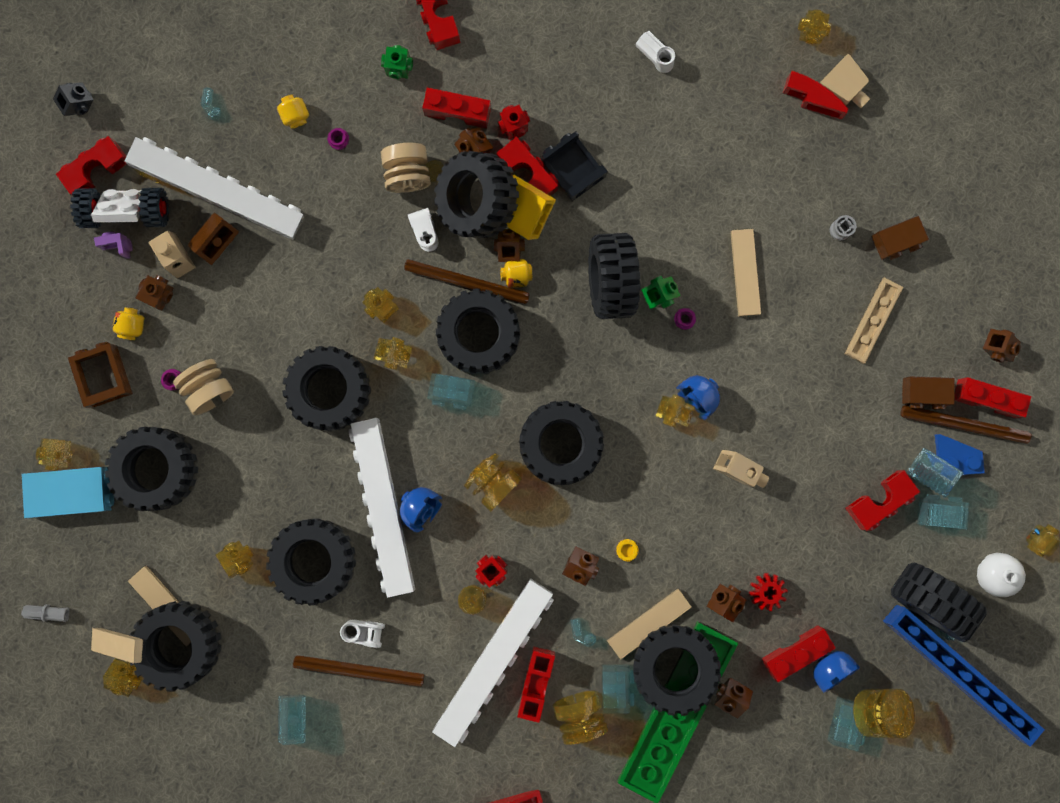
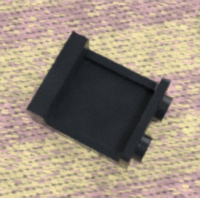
(573, 166)

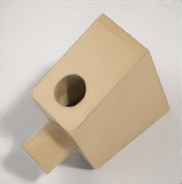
(847, 82)
(171, 251)
(738, 469)

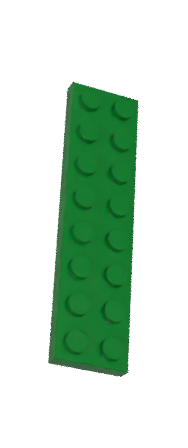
(666, 735)

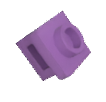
(111, 240)

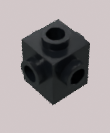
(73, 99)

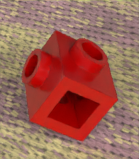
(514, 128)
(485, 577)

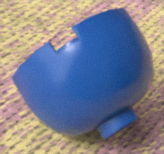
(700, 393)
(418, 507)
(833, 669)

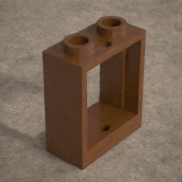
(123, 387)

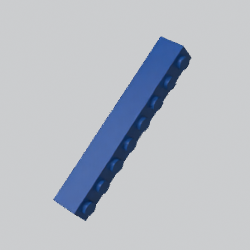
(963, 675)

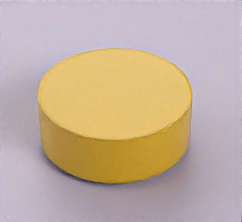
(627, 550)

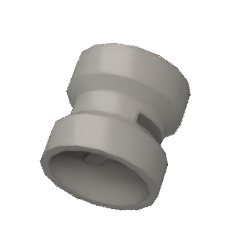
(839, 231)

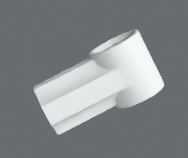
(655, 50)

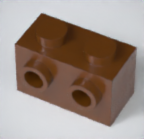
(213, 238)
(899, 238)
(928, 391)

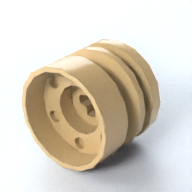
(405, 167)
(202, 385)

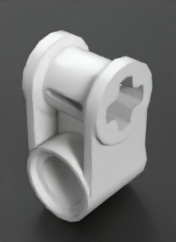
(422, 227)
(364, 633)

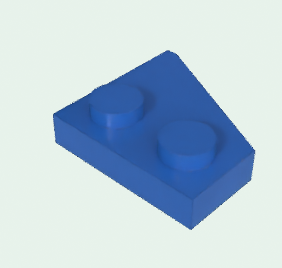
(959, 455)

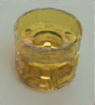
(492, 481)
(884, 713)
(582, 721)

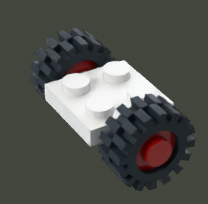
(120, 207)

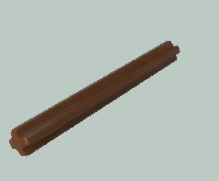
(465, 281)
(966, 424)
(358, 670)

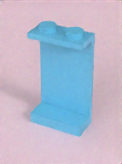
(66, 492)

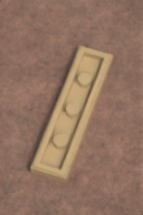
(745, 272)
(873, 320)
(155, 595)
(658, 616)
(117, 645)

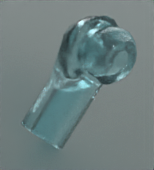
(206, 103)
(581, 635)

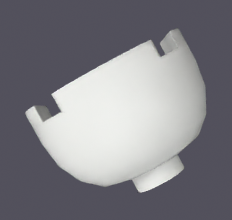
(1001, 575)

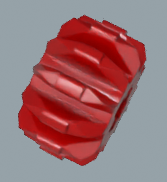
(764, 600)

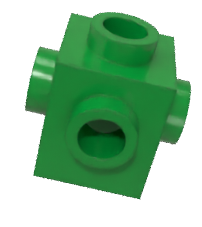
(402, 64)
(661, 292)

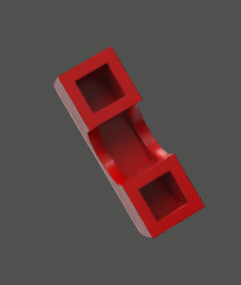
(442, 30)
(445, 104)
(517, 156)
(77, 173)
(991, 396)
(898, 490)
(806, 650)
(536, 684)

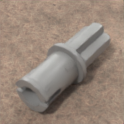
(45, 613)

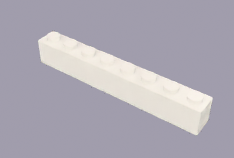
(214, 188)
(382, 507)
(492, 662)

